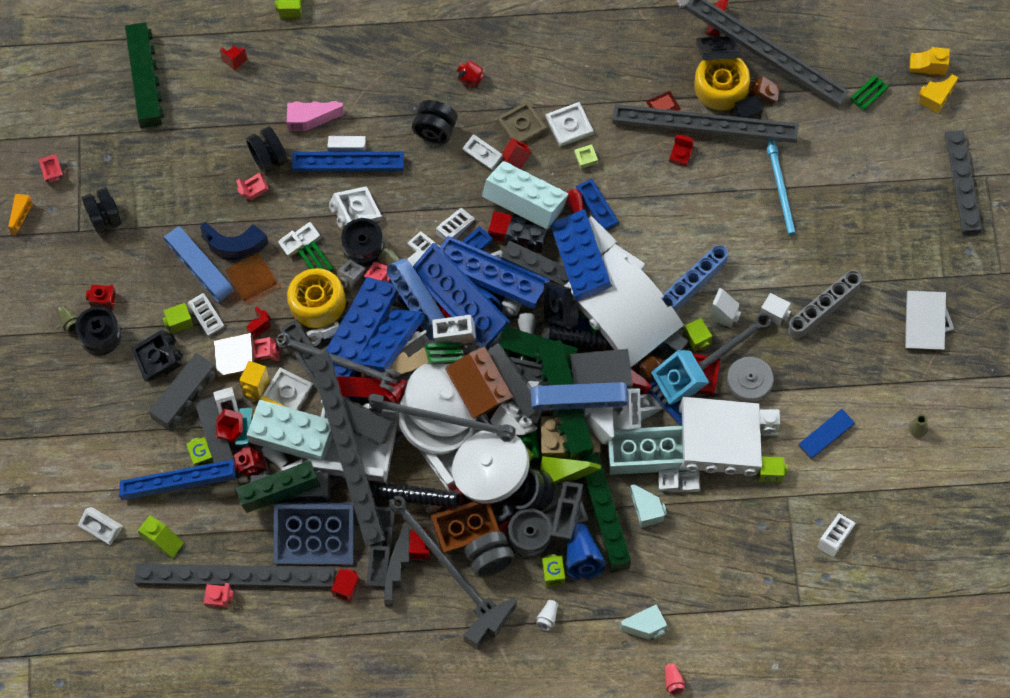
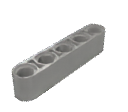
(821, 312)

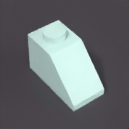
(647, 507)
(645, 624)

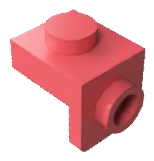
(50, 168)
(253, 186)

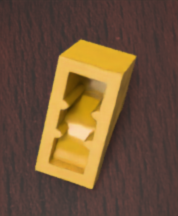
(930, 62)
(936, 94)

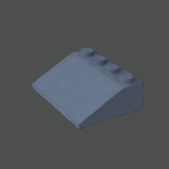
(314, 532)

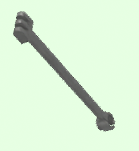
(727, 347)
(384, 377)
(505, 431)
(402, 510)

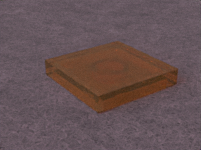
(251, 276)

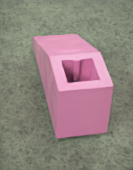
(310, 115)

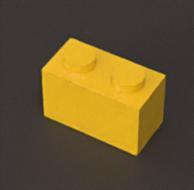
(254, 381)

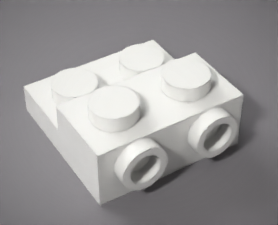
(354, 205)

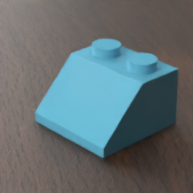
(679, 376)

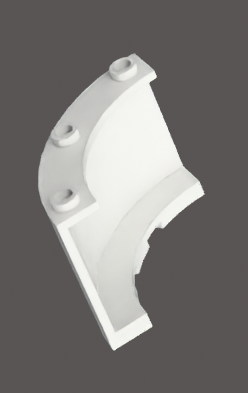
(630, 311)

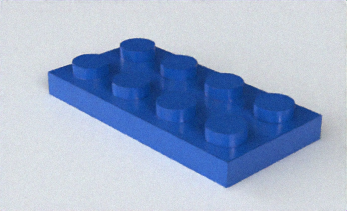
(390, 339)

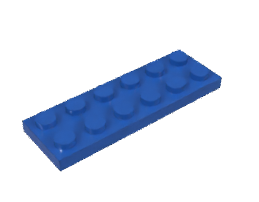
(581, 255)
(496, 273)
(459, 294)
(362, 322)

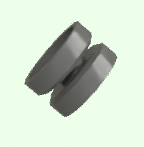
(528, 522)
(489, 554)

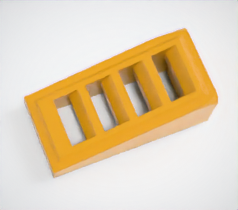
(20, 209)

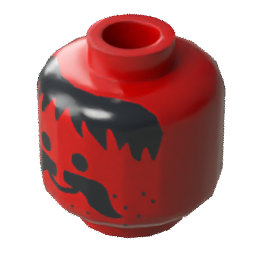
(470, 74)

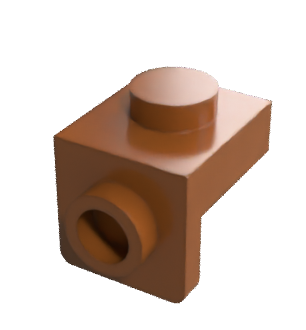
(765, 89)

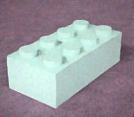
(525, 194)
(290, 431)
(645, 450)

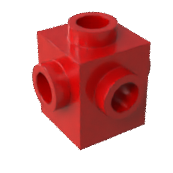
(249, 461)

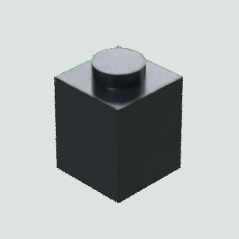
(748, 108)

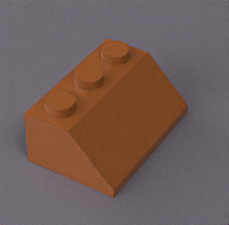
(479, 383)
(463, 525)

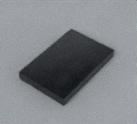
(717, 48)

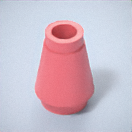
(674, 680)

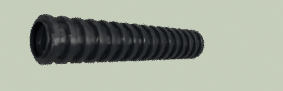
(579, 338)
(416, 494)

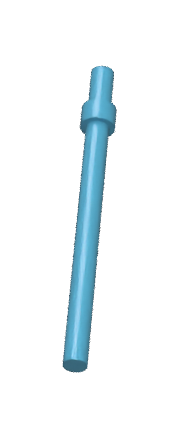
(773, 152)

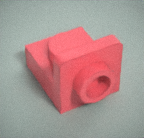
(378, 272)
(266, 348)
(218, 595)

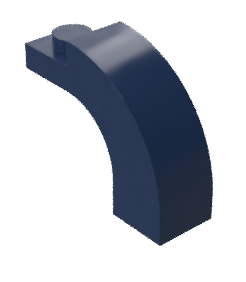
(237, 247)

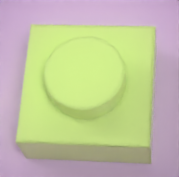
(586, 156)

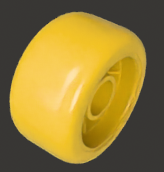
(721, 82)
(316, 298)

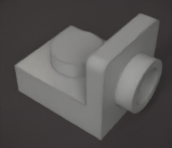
(349, 274)

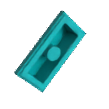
(242, 440)

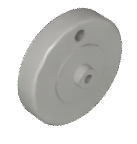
(750, 379)

